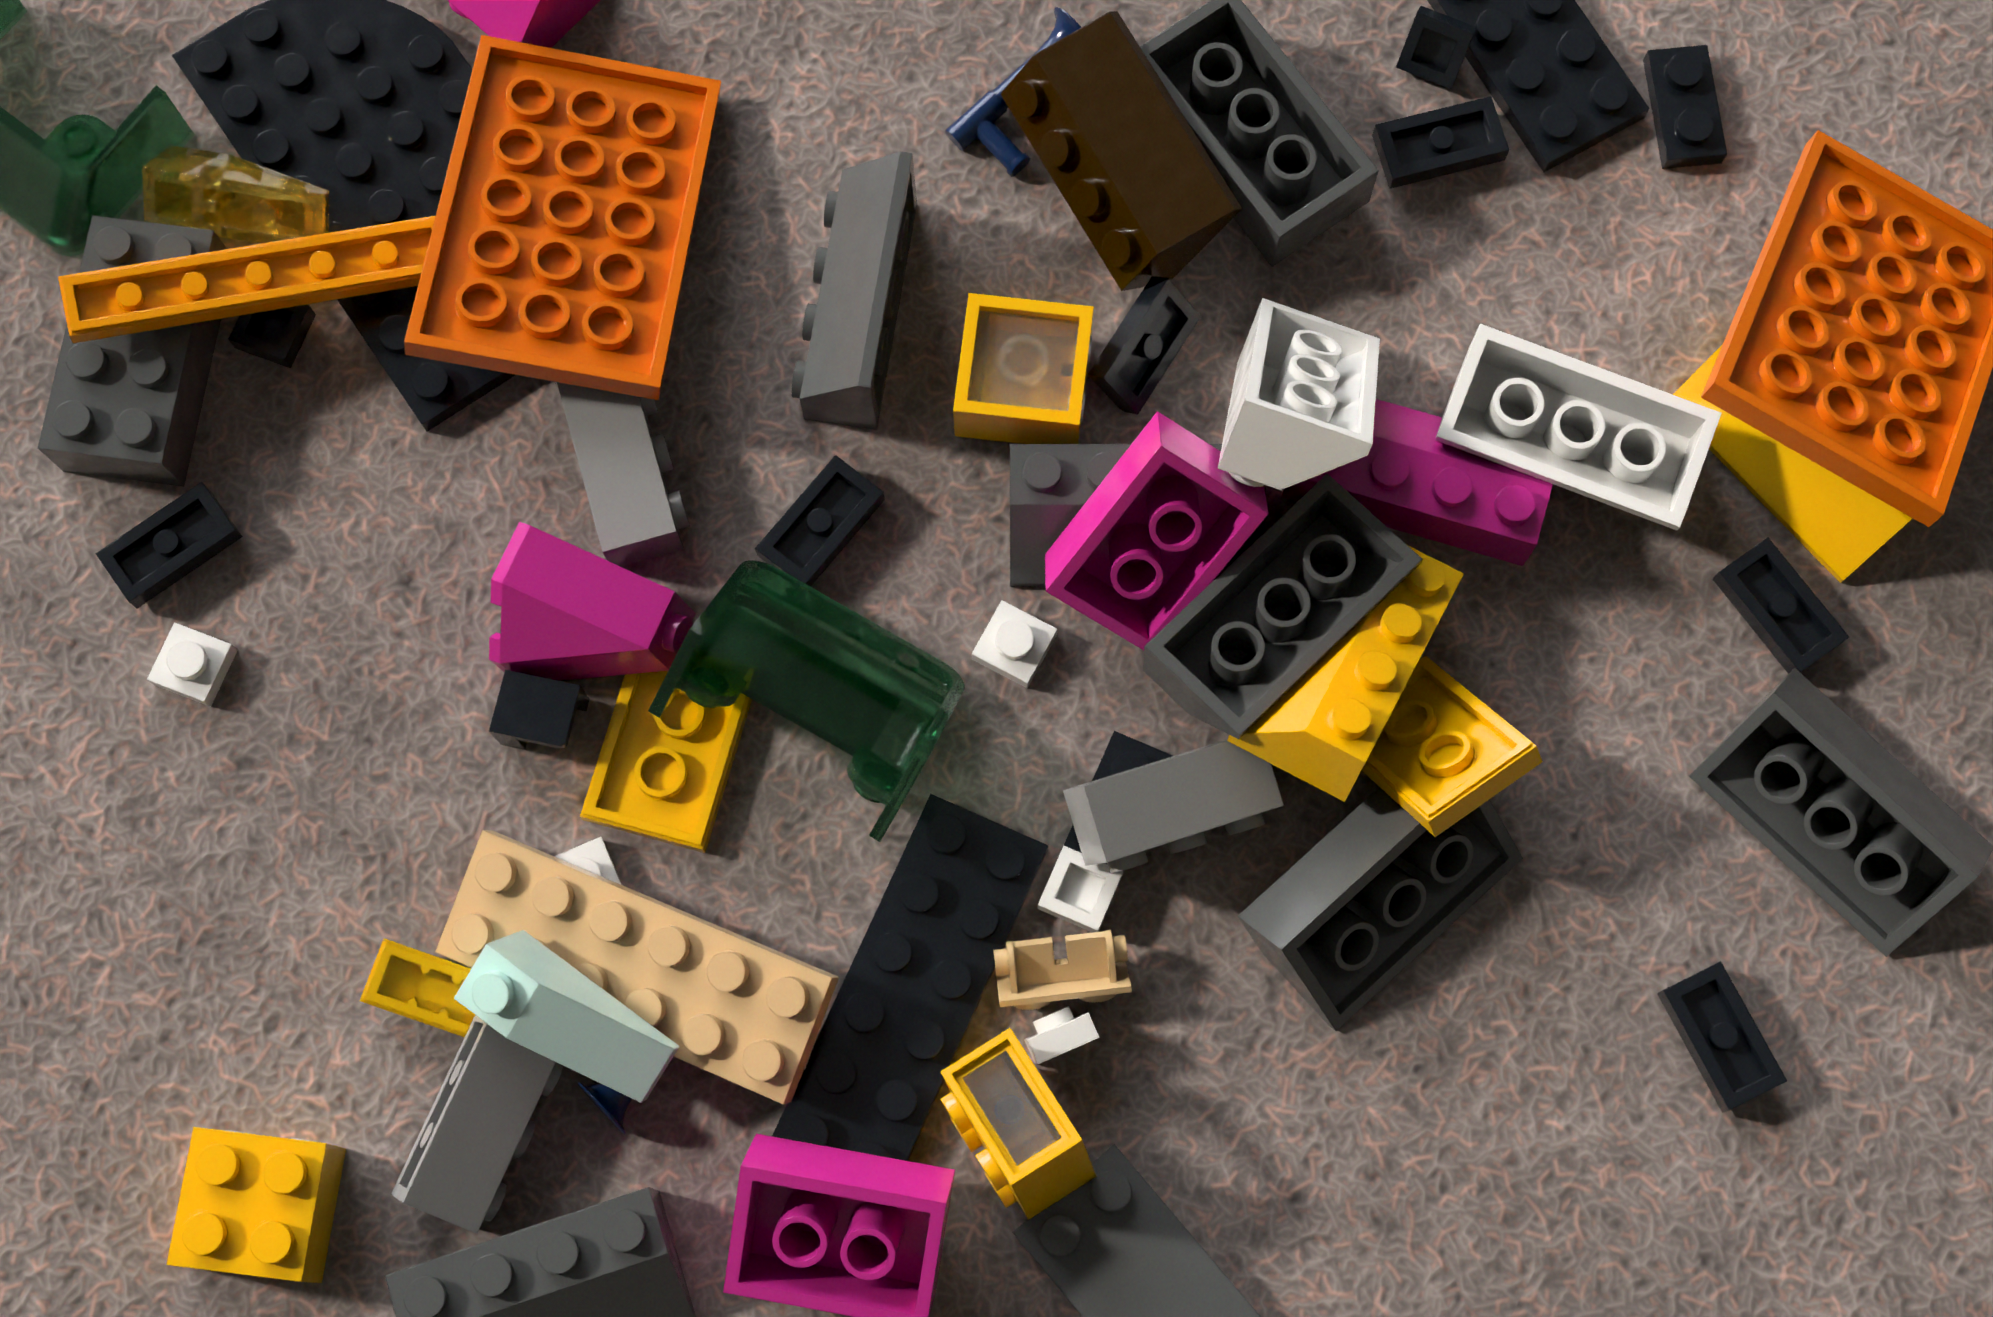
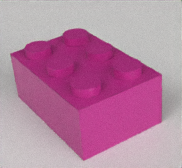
(1152, 533)
(837, 1229)

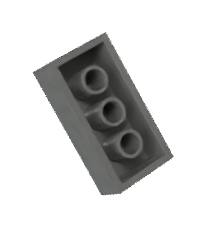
(1261, 127)
(133, 398)

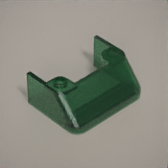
(81, 165)
(821, 672)

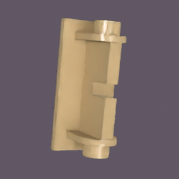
(1092, 971)

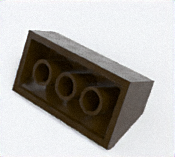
(1120, 152)

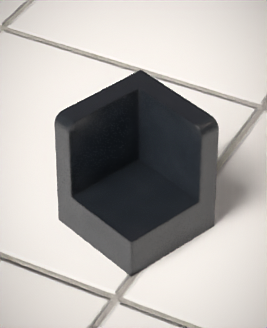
(535, 710)

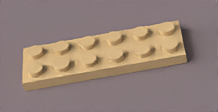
(702, 986)

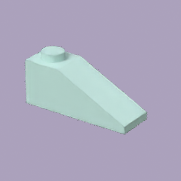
(564, 1016)

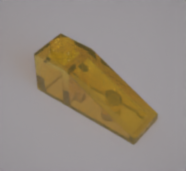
(231, 197)

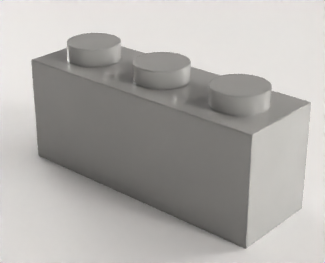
(624, 474)
(1171, 804)
(476, 1128)

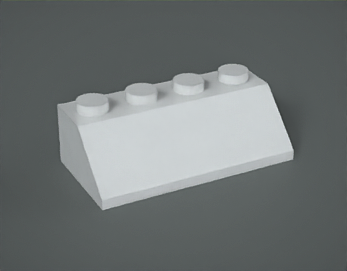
(1299, 399)
(1578, 426)

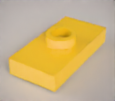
(418, 987)

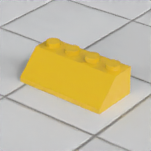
(1818, 507)
(1342, 704)

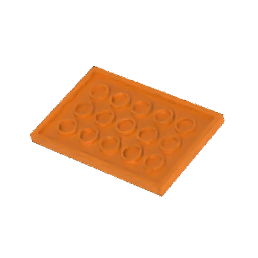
(565, 219)
(1865, 330)

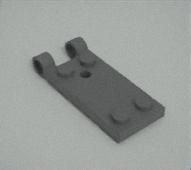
(1126, 1253)

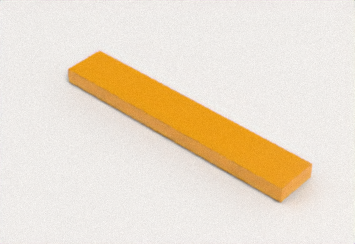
(244, 280)

